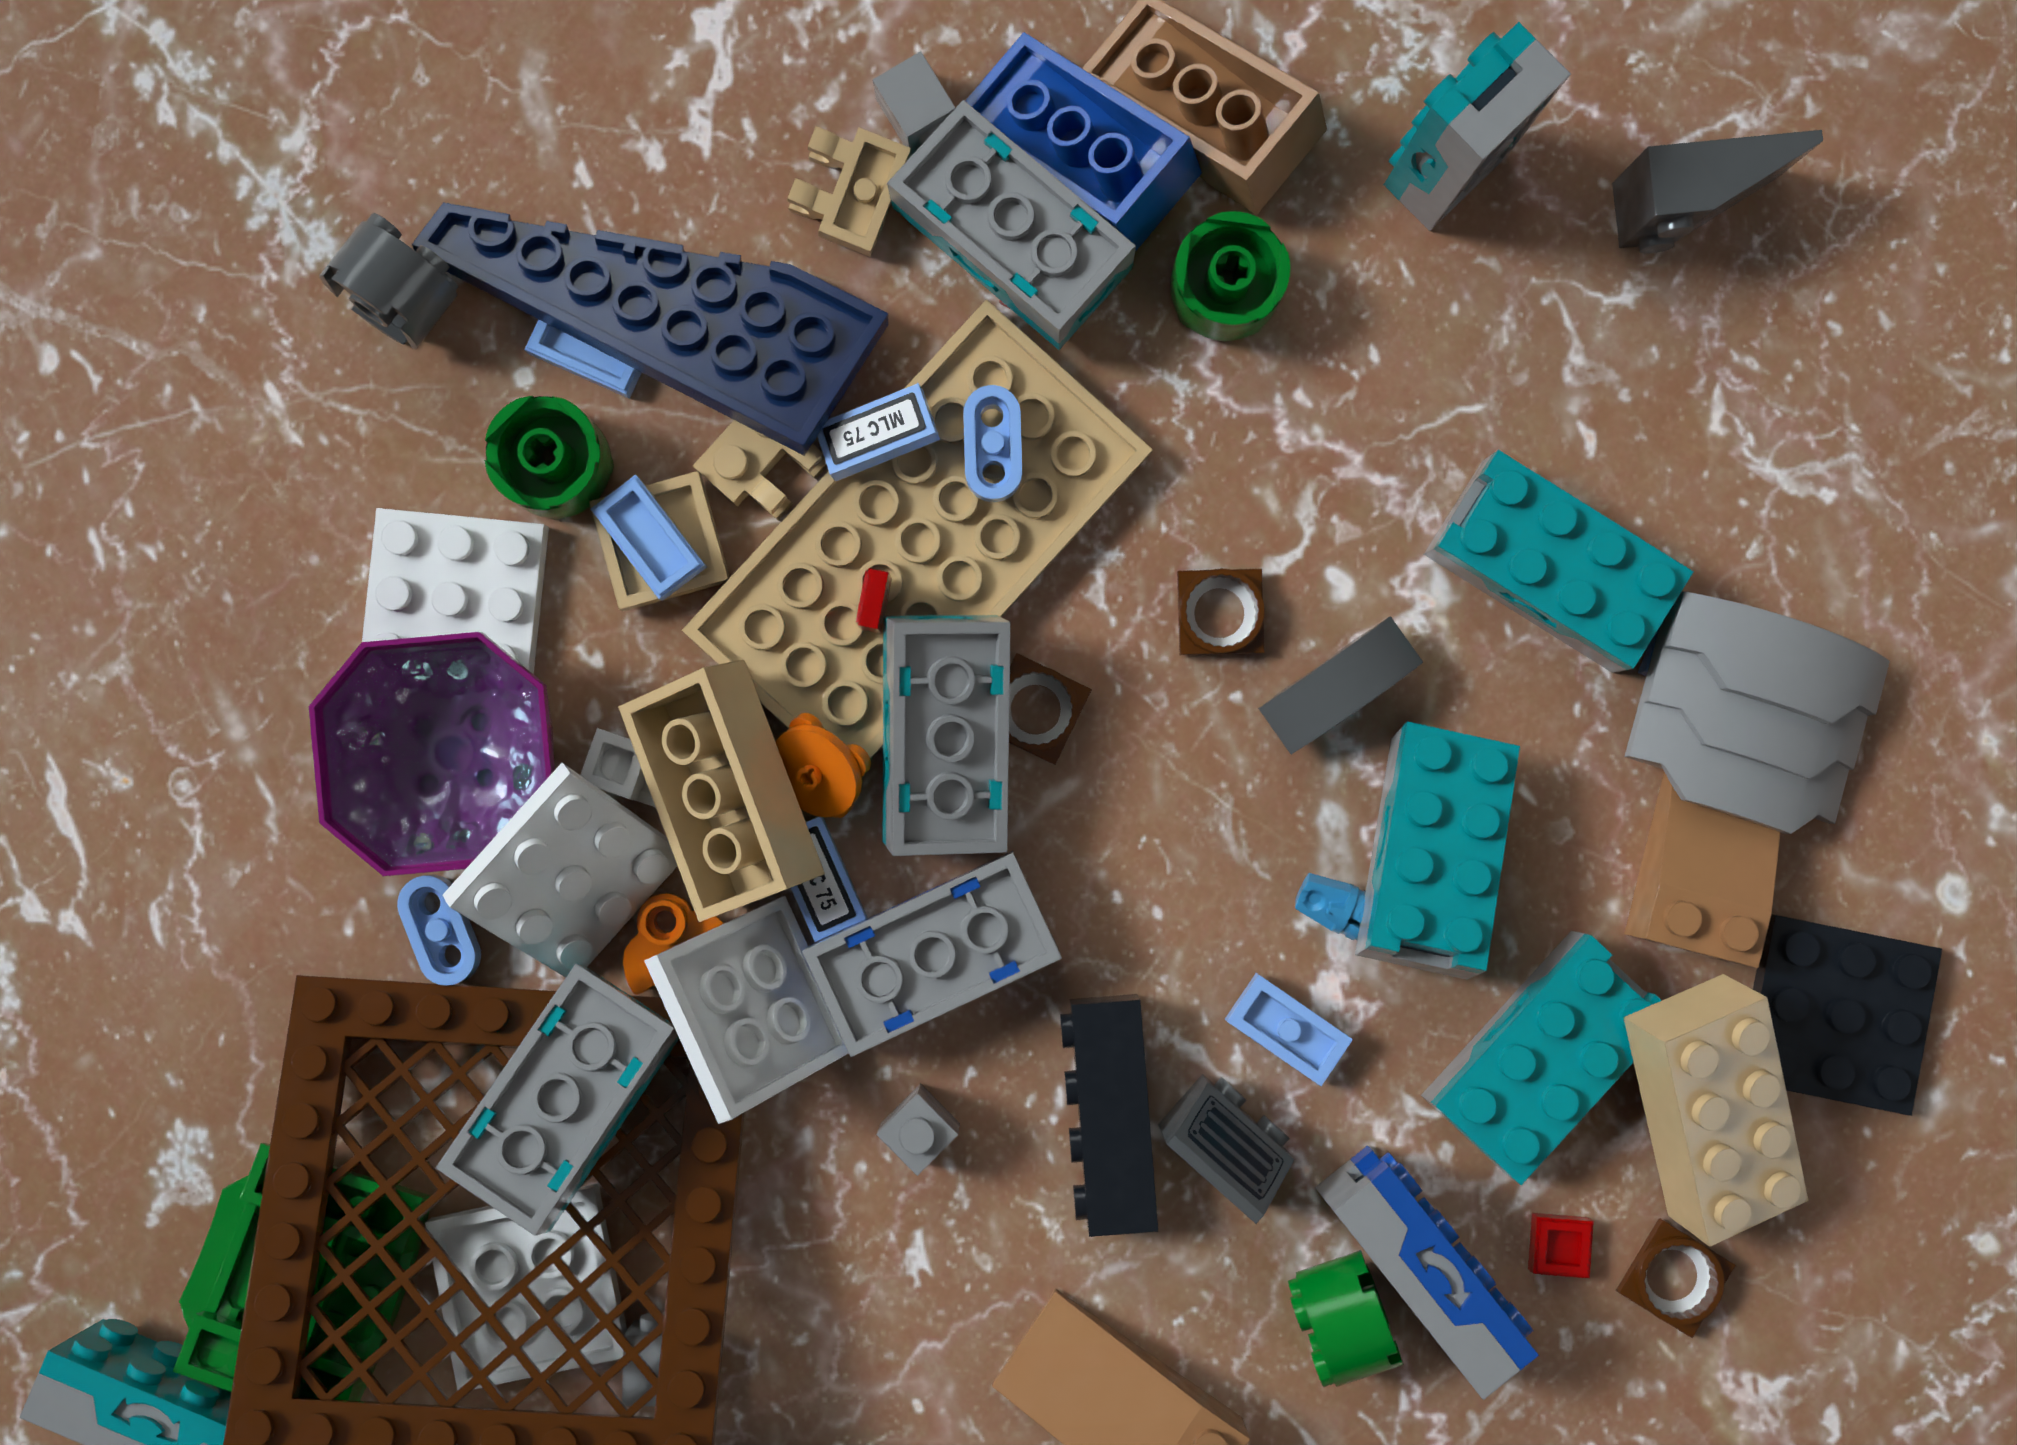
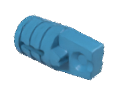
(1332, 904)

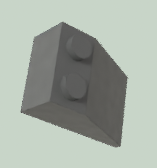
(1687, 184)

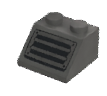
(1227, 1146)

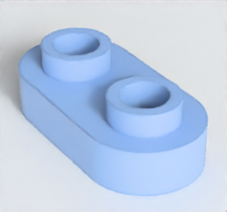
(992, 445)
(434, 932)

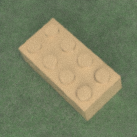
(721, 789)
(1717, 1108)

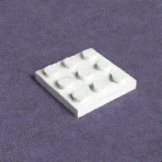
(455, 578)
(563, 873)
(747, 1008)
(499, 1254)

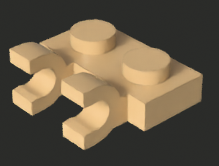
(861, 196)
(742, 460)

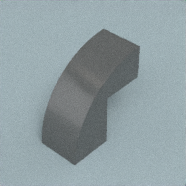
(1341, 685)

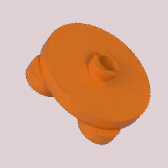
(822, 767)

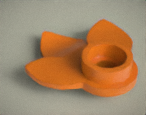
(653, 940)

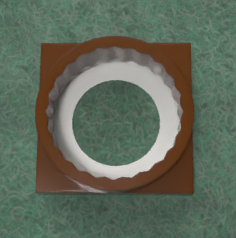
(1243, 583)
(1071, 698)
(1711, 1277)

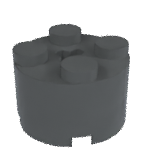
(390, 282)

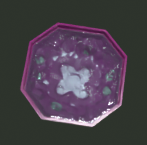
(428, 749)

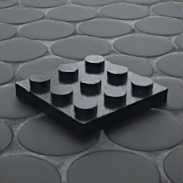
(1848, 1011)

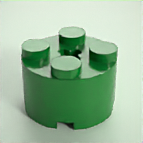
(1259, 267)
(518, 470)
(1347, 1320)

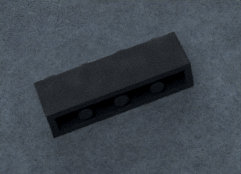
(1112, 1113)

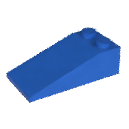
(1088, 136)

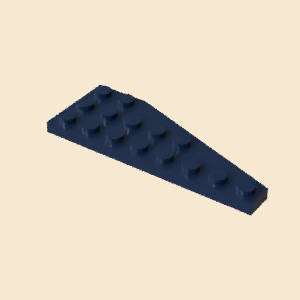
(724, 331)

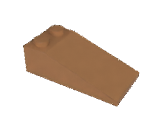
(1238, 110)
(1705, 881)
(1104, 1389)

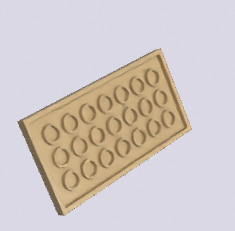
(915, 517)

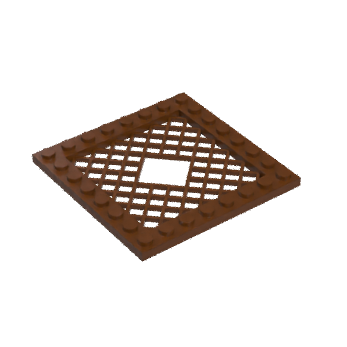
(291, 1238)

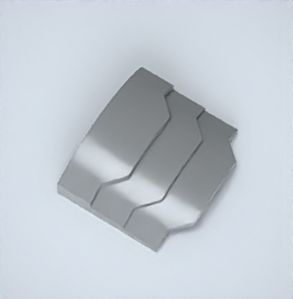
(1755, 711)

